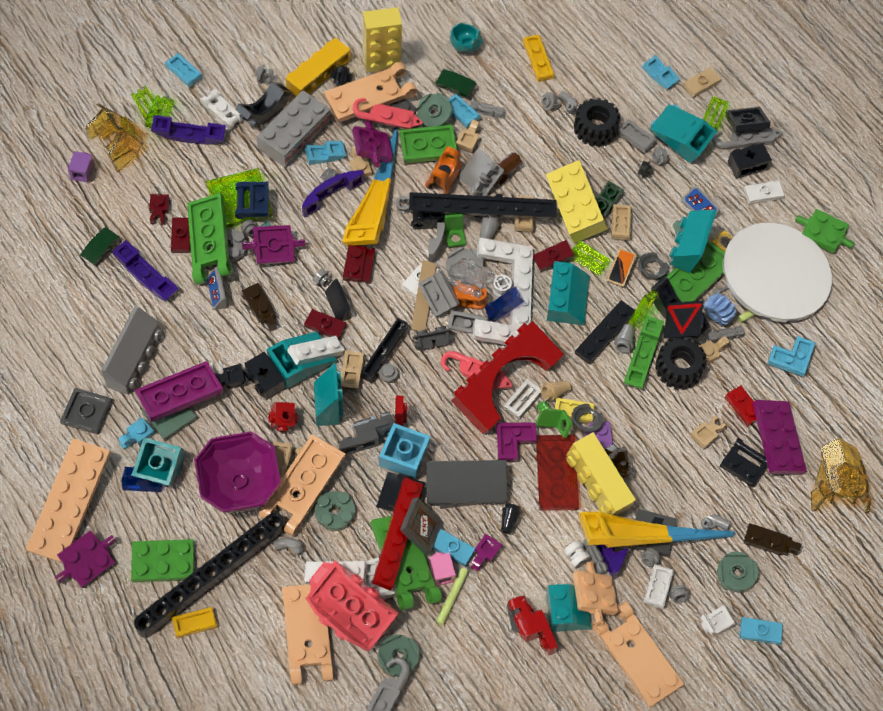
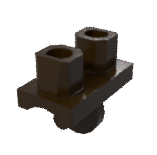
(620, 460)

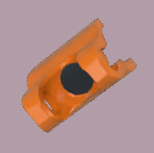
(446, 170)

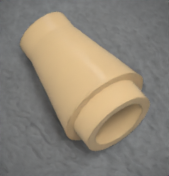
(552, 390)

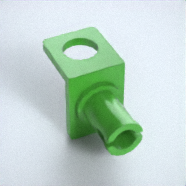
(454, 226)
(553, 418)

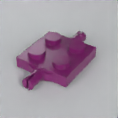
(372, 144)
(273, 244)
(85, 559)

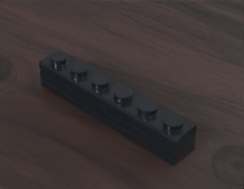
(384, 350)

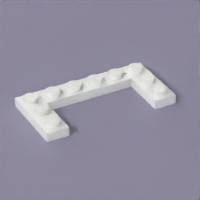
(521, 260)

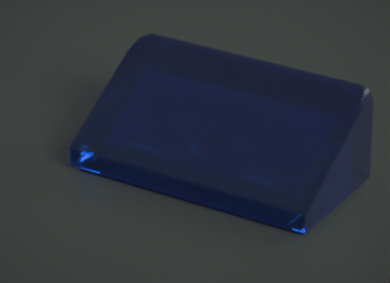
(504, 304)
(132, 483)

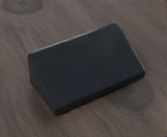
(338, 301)

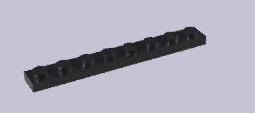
(482, 205)

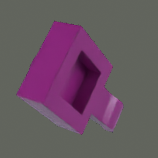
(486, 550)

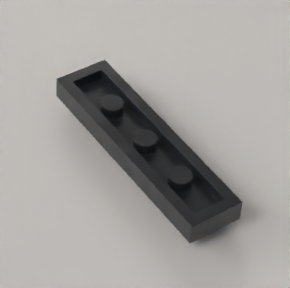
(605, 332)

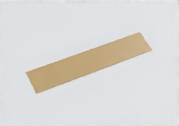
(421, 305)

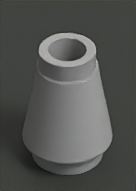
(488, 226)
(624, 340)

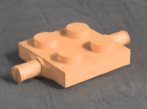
(595, 593)

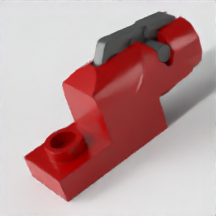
(530, 624)

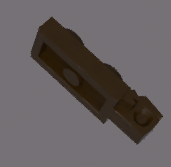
(260, 306)
(770, 541)

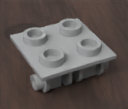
(480, 173)

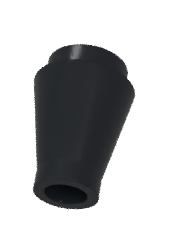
(510, 516)

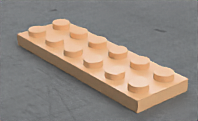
(68, 499)

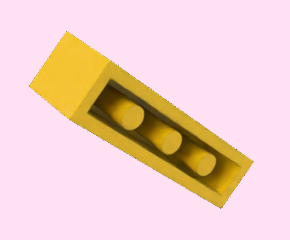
(318, 67)

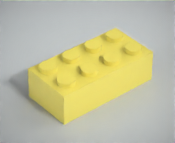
(381, 38)
(576, 201)
(599, 476)

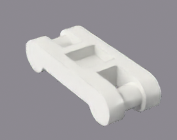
(221, 109)

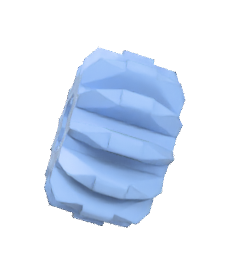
(720, 309)

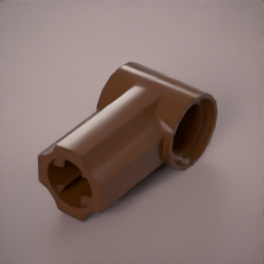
(509, 164)

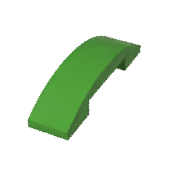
(643, 352)

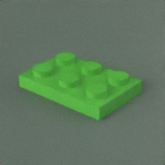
(426, 143)
(162, 560)

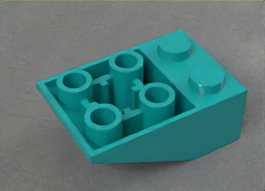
(683, 132)
(286, 366)
(328, 397)

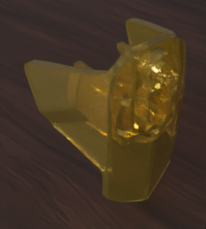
(127, 138)
(840, 475)

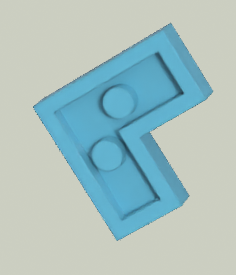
(795, 360)

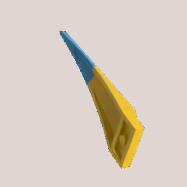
(370, 215)
(620, 531)

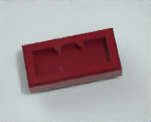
(180, 236)
(560, 252)
(325, 324)

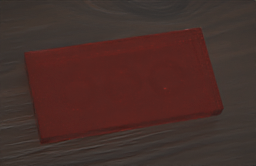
(554, 475)

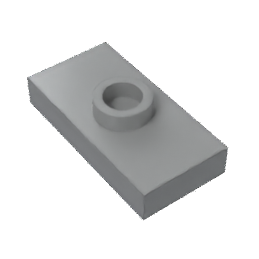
(636, 136)

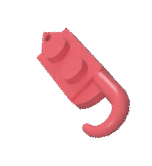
(388, 115)
(471, 365)

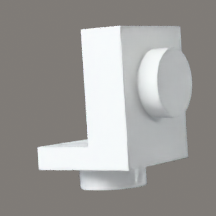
(717, 621)

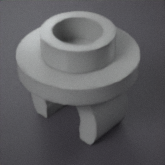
(262, 73)
(548, 101)

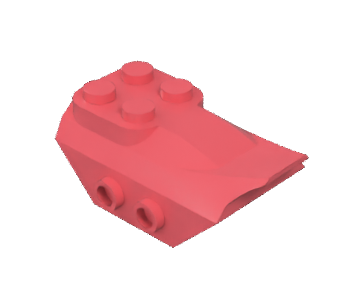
(349, 606)

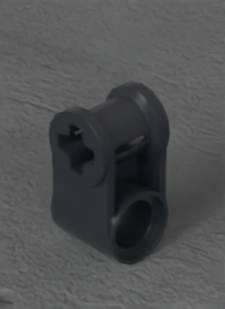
(426, 220)

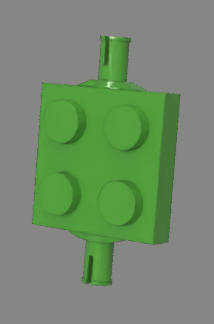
(825, 230)

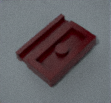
(358, 264)

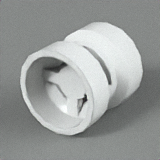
(501, 285)
(577, 554)

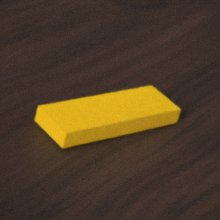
(538, 58)

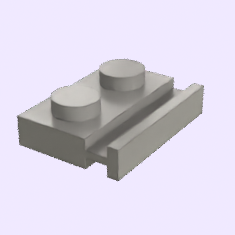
(438, 293)

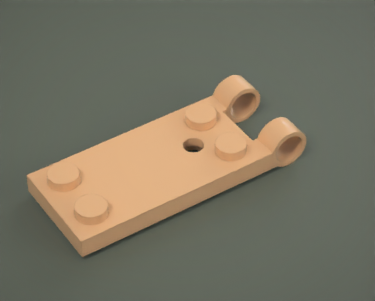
(343, 97)
(307, 475)
(305, 626)
(644, 662)

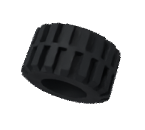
(594, 133)
(684, 350)

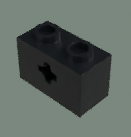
(749, 160)
(264, 375)

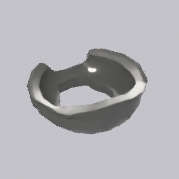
(649, 258)
(583, 409)

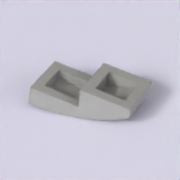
(436, 243)

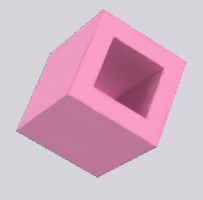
(442, 569)

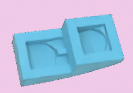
(660, 73)
(325, 153)

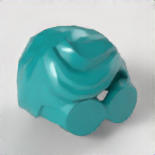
(465, 37)

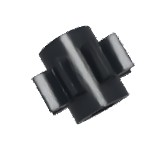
(341, 75)

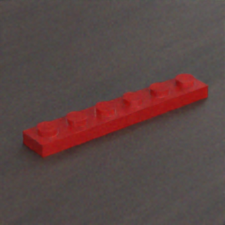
(395, 540)

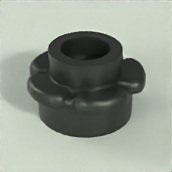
(645, 169)

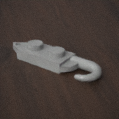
(744, 140)
(389, 688)

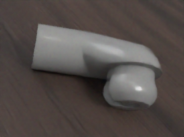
(715, 521)
(288, 542)

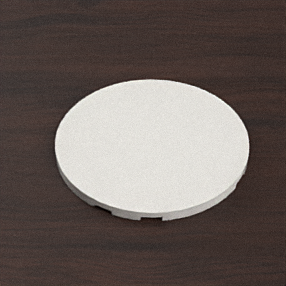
(777, 272)

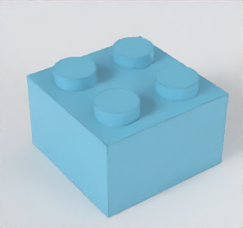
(404, 450)

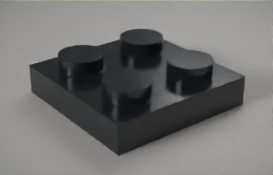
(748, 119)

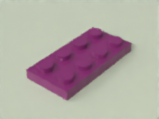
(178, 391)
(779, 437)

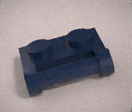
(258, 199)

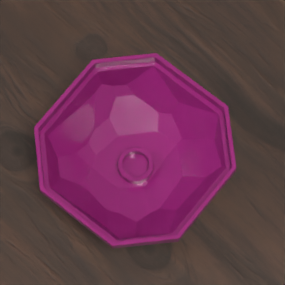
(237, 472)

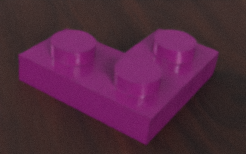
(512, 434)

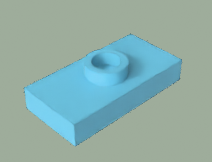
(183, 70)
(463, 111)
(459, 550)
(760, 630)

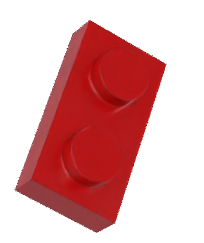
(742, 404)
(400, 410)

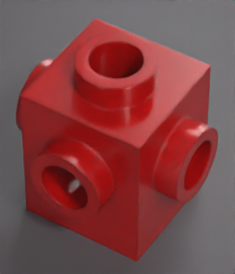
(282, 416)

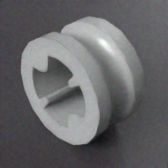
(402, 199)

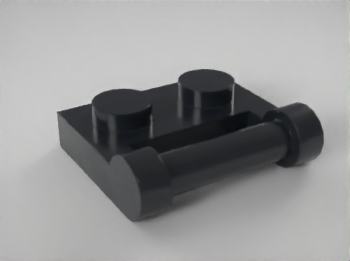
(742, 467)

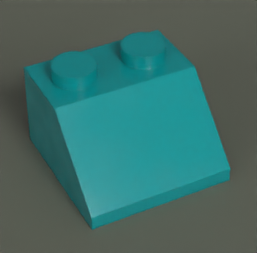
(158, 461)
(564, 610)

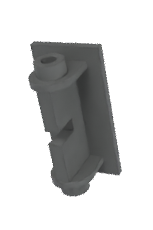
(440, 335)

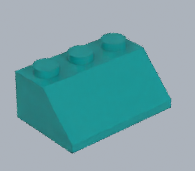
(691, 239)
(567, 294)

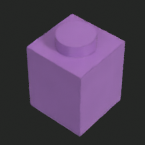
(81, 166)

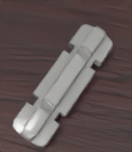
(488, 109)
(738, 331)
(596, 557)

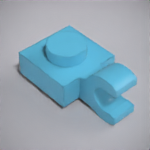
(136, 433)

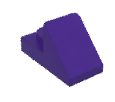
(613, 559)

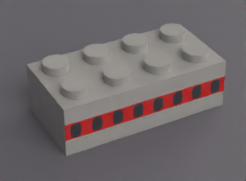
(293, 129)

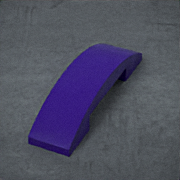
(188, 133)
(349, 179)
(144, 272)

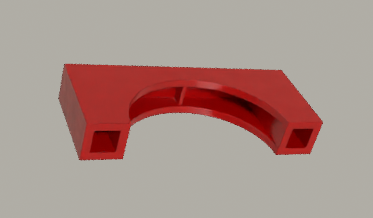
(476, 396)

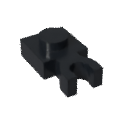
(232, 376)

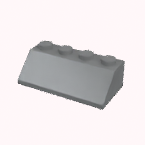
(131, 351)

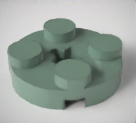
(433, 101)
(339, 500)
(737, 583)
(402, 645)

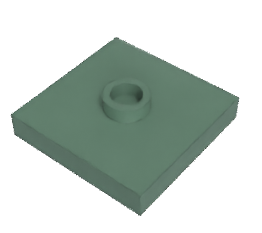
(172, 423)

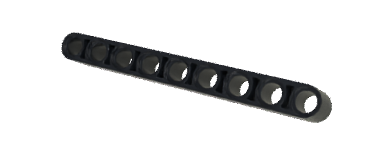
(207, 583)

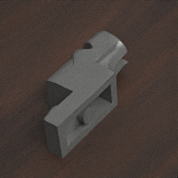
(366, 433)

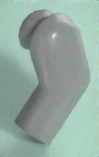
(570, 101)

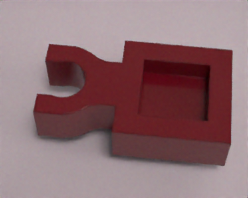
(158, 206)

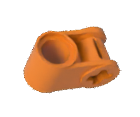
(470, 301)

